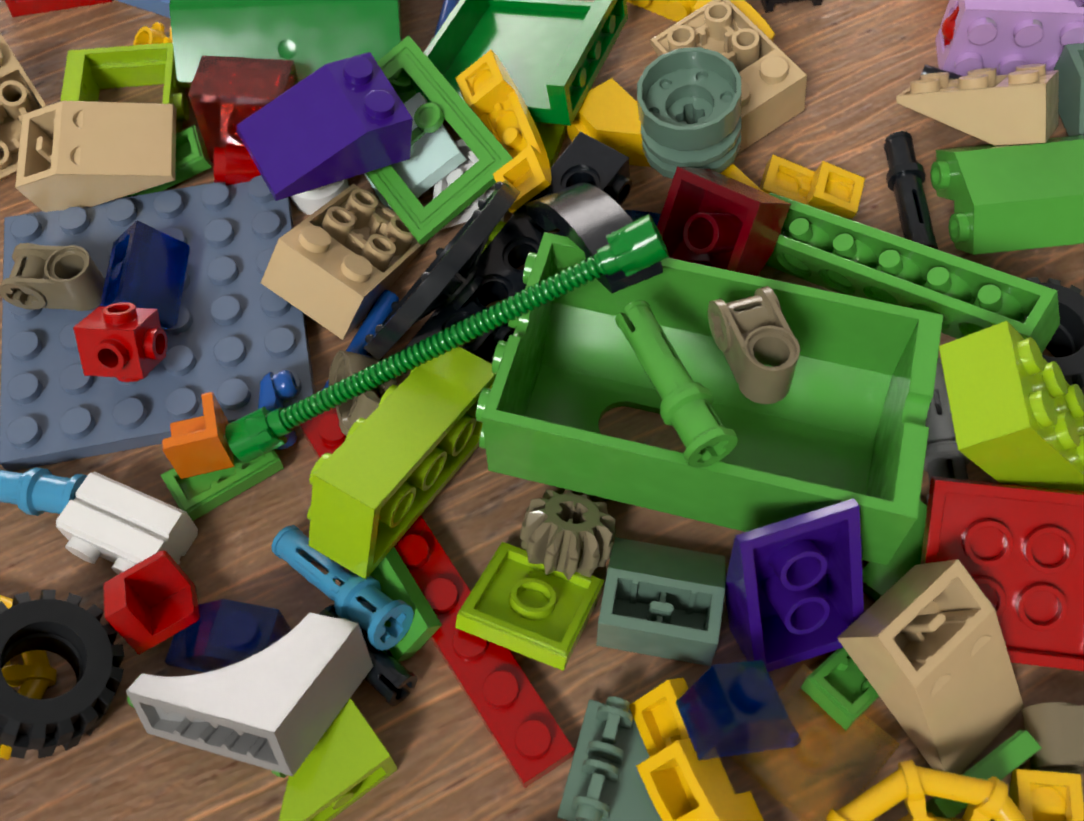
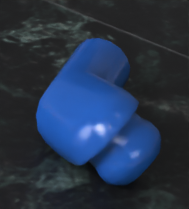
(273, 391)

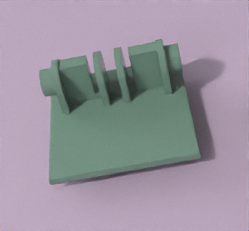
(604, 772)

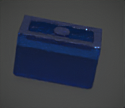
(147, 271)

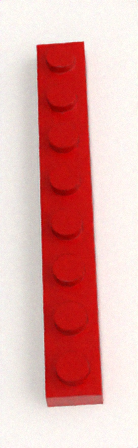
(483, 669)

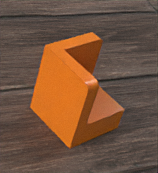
(200, 442)

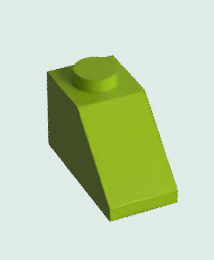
(337, 770)

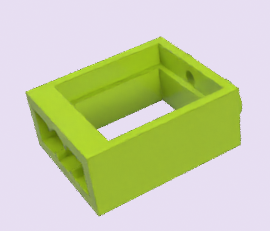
(125, 67)

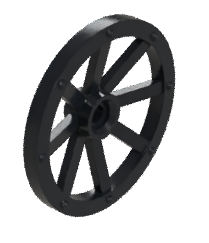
(449, 277)

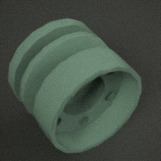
(690, 111)

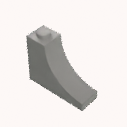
(265, 706)

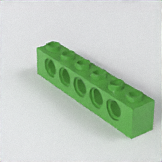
(908, 274)

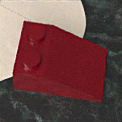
(720, 221)

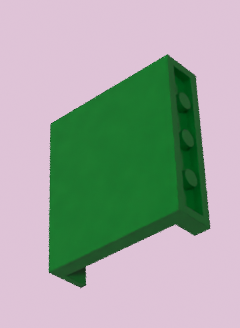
(544, 45)

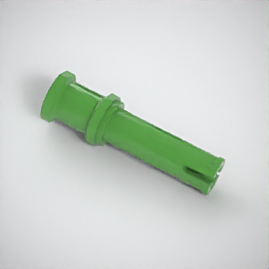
(683, 403)

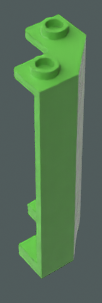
(1013, 194)

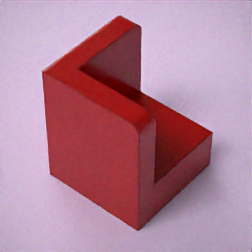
(150, 602)

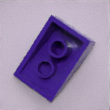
(328, 128)
(796, 585)

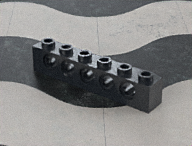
(582, 162)

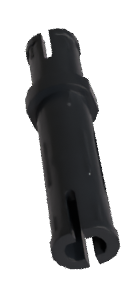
(907, 180)

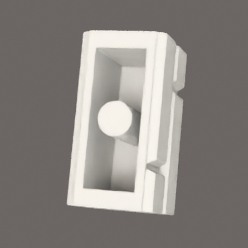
(122, 524)

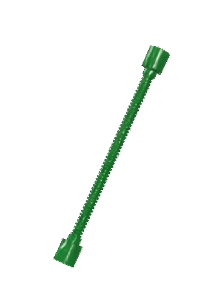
(629, 250)

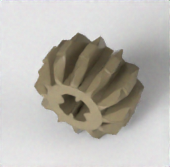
(567, 533)

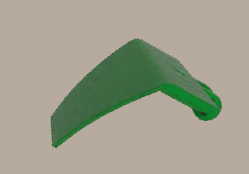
(282, 29)

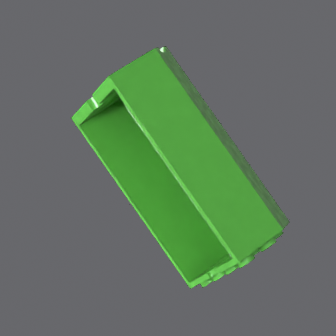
(837, 435)

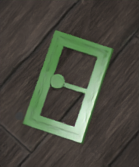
(447, 104)

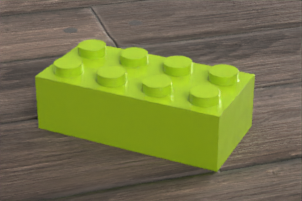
(1014, 410)
(396, 461)

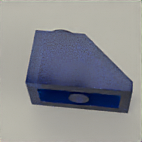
(226, 635)
(736, 712)

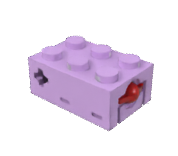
(1007, 33)

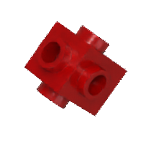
(121, 342)

